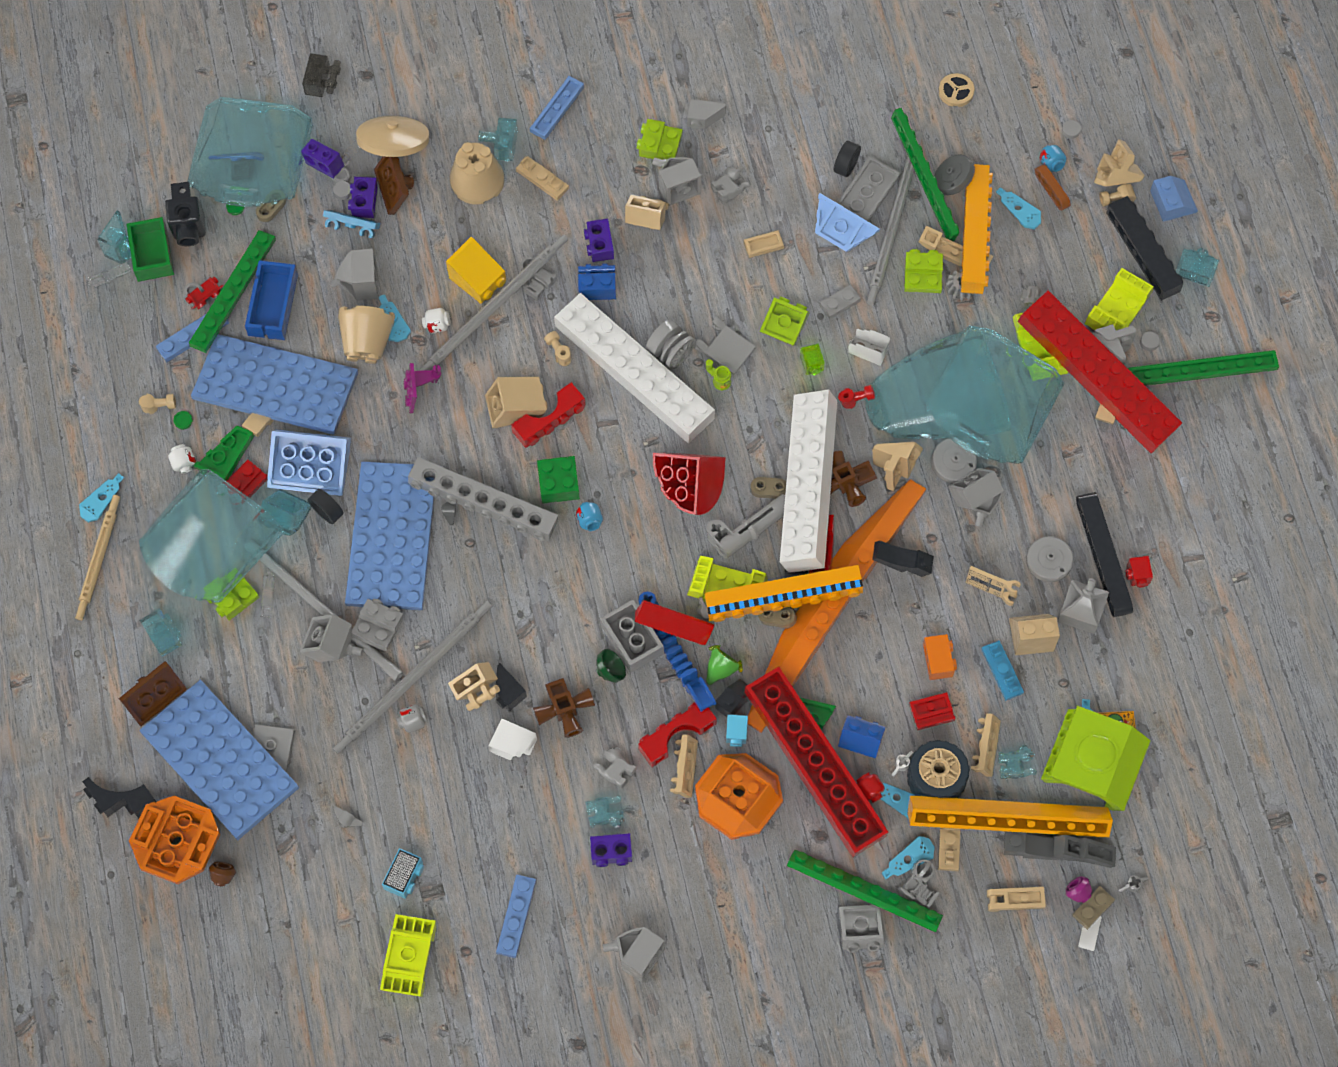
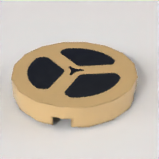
(956, 90)

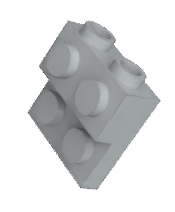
(377, 624)
(861, 928)

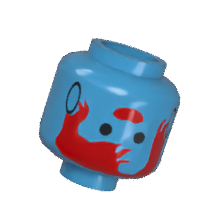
(1053, 158)
(589, 516)

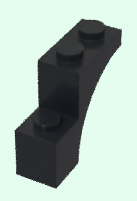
(112, 801)

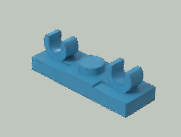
(351, 222)
(1002, 670)

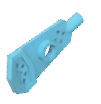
(1011, 200)
(399, 323)
(94, 502)
(901, 805)
(916, 854)

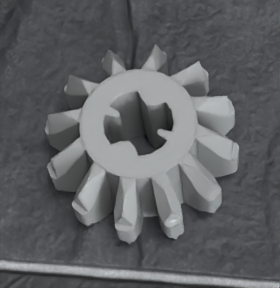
(954, 286)

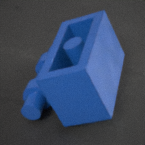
(598, 282)
(861, 736)

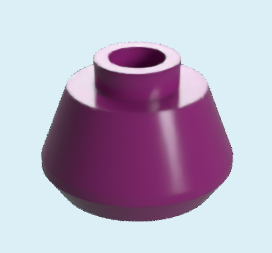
(1079, 889)

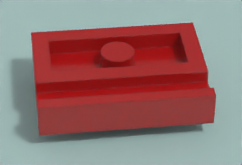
(248, 478)
(932, 711)

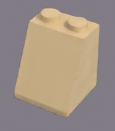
(513, 398)
(1034, 634)

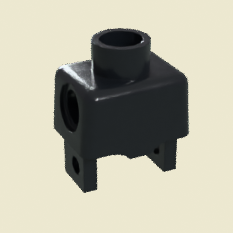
(185, 215)

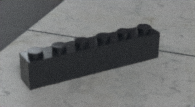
(1144, 248)

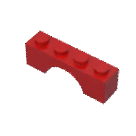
(531, 429)
(654, 746)

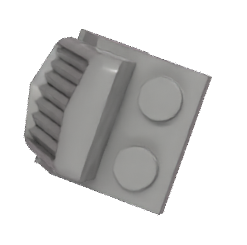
(1116, 341)

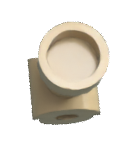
(1122, 191)
(562, 352)
(150, 404)

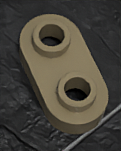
(269, 208)
(769, 487)
(776, 618)

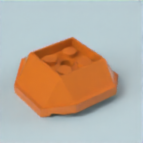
(734, 814)
(163, 823)

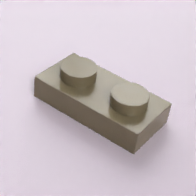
(1093, 908)

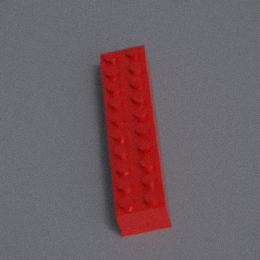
(1099, 371)
(816, 762)

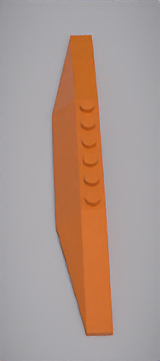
(814, 621)

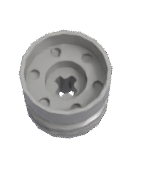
(670, 344)

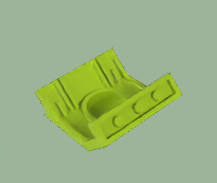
(1097, 756)

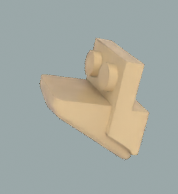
(1118, 167)
(896, 459)

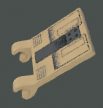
(992, 584)

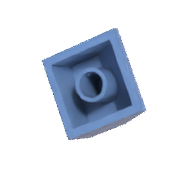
(1172, 198)

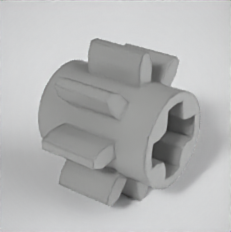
(1030, 295)

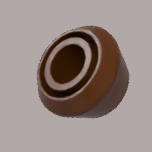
(221, 873)

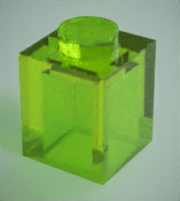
(812, 359)

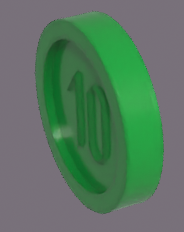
(234, 210)
(183, 420)

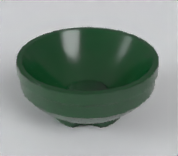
(610, 666)

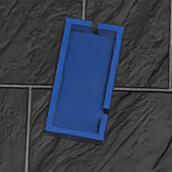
(272, 302)

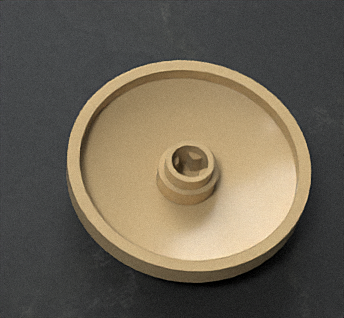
(392, 136)

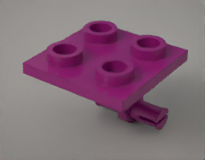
(415, 379)

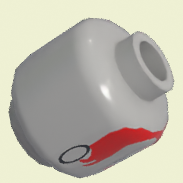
(412, 718)

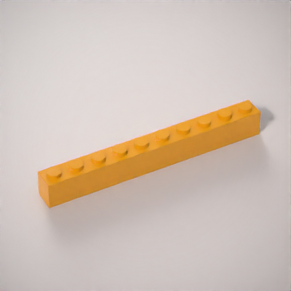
(1009, 816)

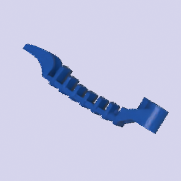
(694, 685)

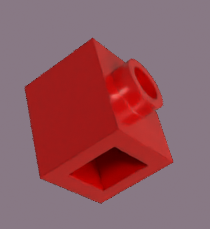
(1139, 571)

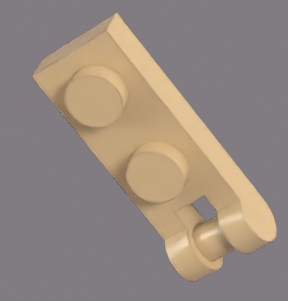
(1016, 898)

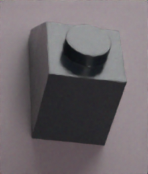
(510, 692)
(732, 698)

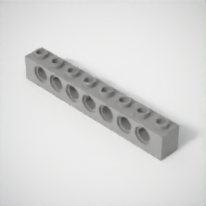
(477, 490)

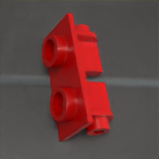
(198, 298)

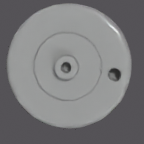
(951, 461)
(1049, 559)

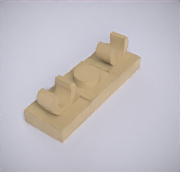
(542, 178)
(987, 745)
(685, 766)
(949, 849)

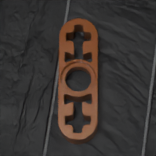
(1052, 187)

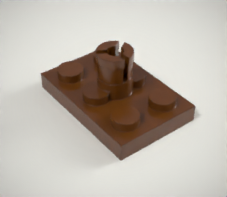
(392, 183)
(152, 693)

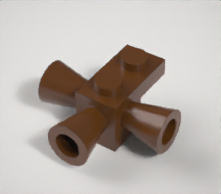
(850, 478)
(564, 707)

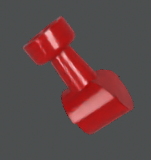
(848, 397)

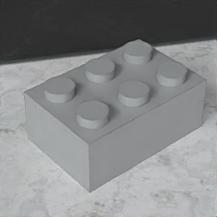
(633, 641)

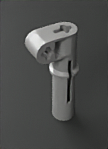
(748, 530)

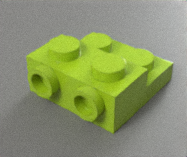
(658, 140)
(923, 271)
(784, 320)
(236, 600)

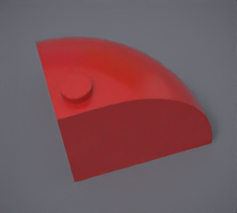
(690, 480)

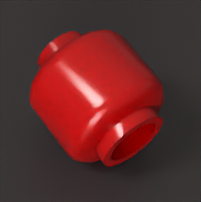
(871, 786)

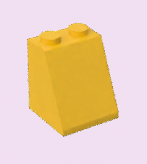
(475, 271)

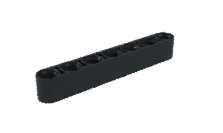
(1104, 554)

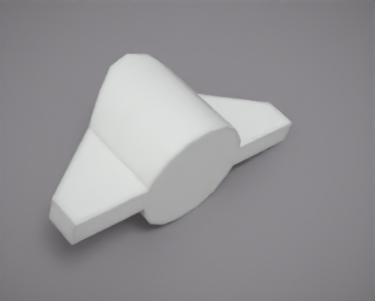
(902, 763)

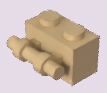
(645, 212)
(472, 682)

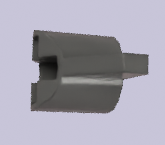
(449, 512)

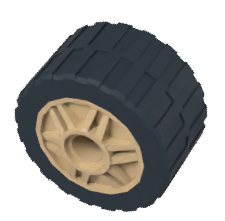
(938, 770)

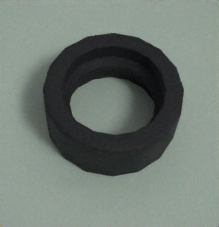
(847, 158)
(325, 506)

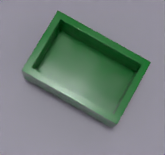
(150, 249)

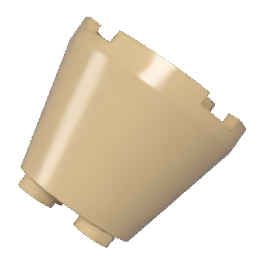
(476, 174)
(365, 332)

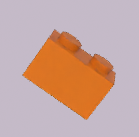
(939, 657)

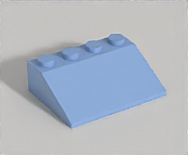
(308, 462)

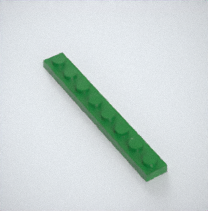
(924, 174)
(231, 291)
(1206, 368)
(865, 890)

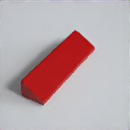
(673, 622)

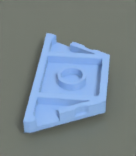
(841, 225)

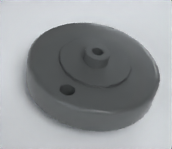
(954, 174)

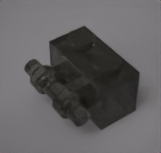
(316, 75)

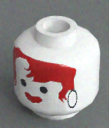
(436, 320)
(182, 458)

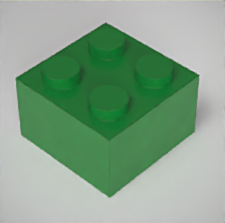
(558, 479)

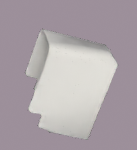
(868, 352)
(512, 740)

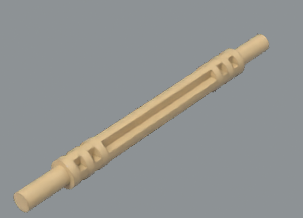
(97, 557)

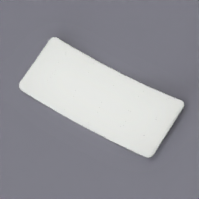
(1089, 937)

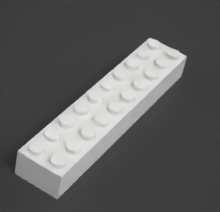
(634, 368)
(808, 481)

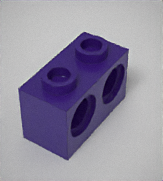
(322, 158)
(365, 197)
(599, 240)
(610, 844)

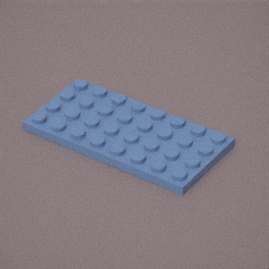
(275, 384)
(389, 538)
(219, 759)

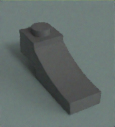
(1028, 846)
(1084, 850)

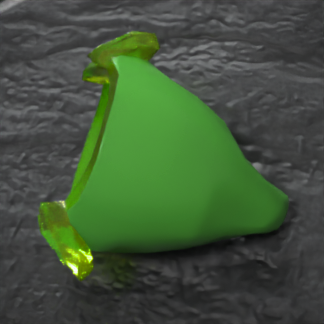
(721, 665)

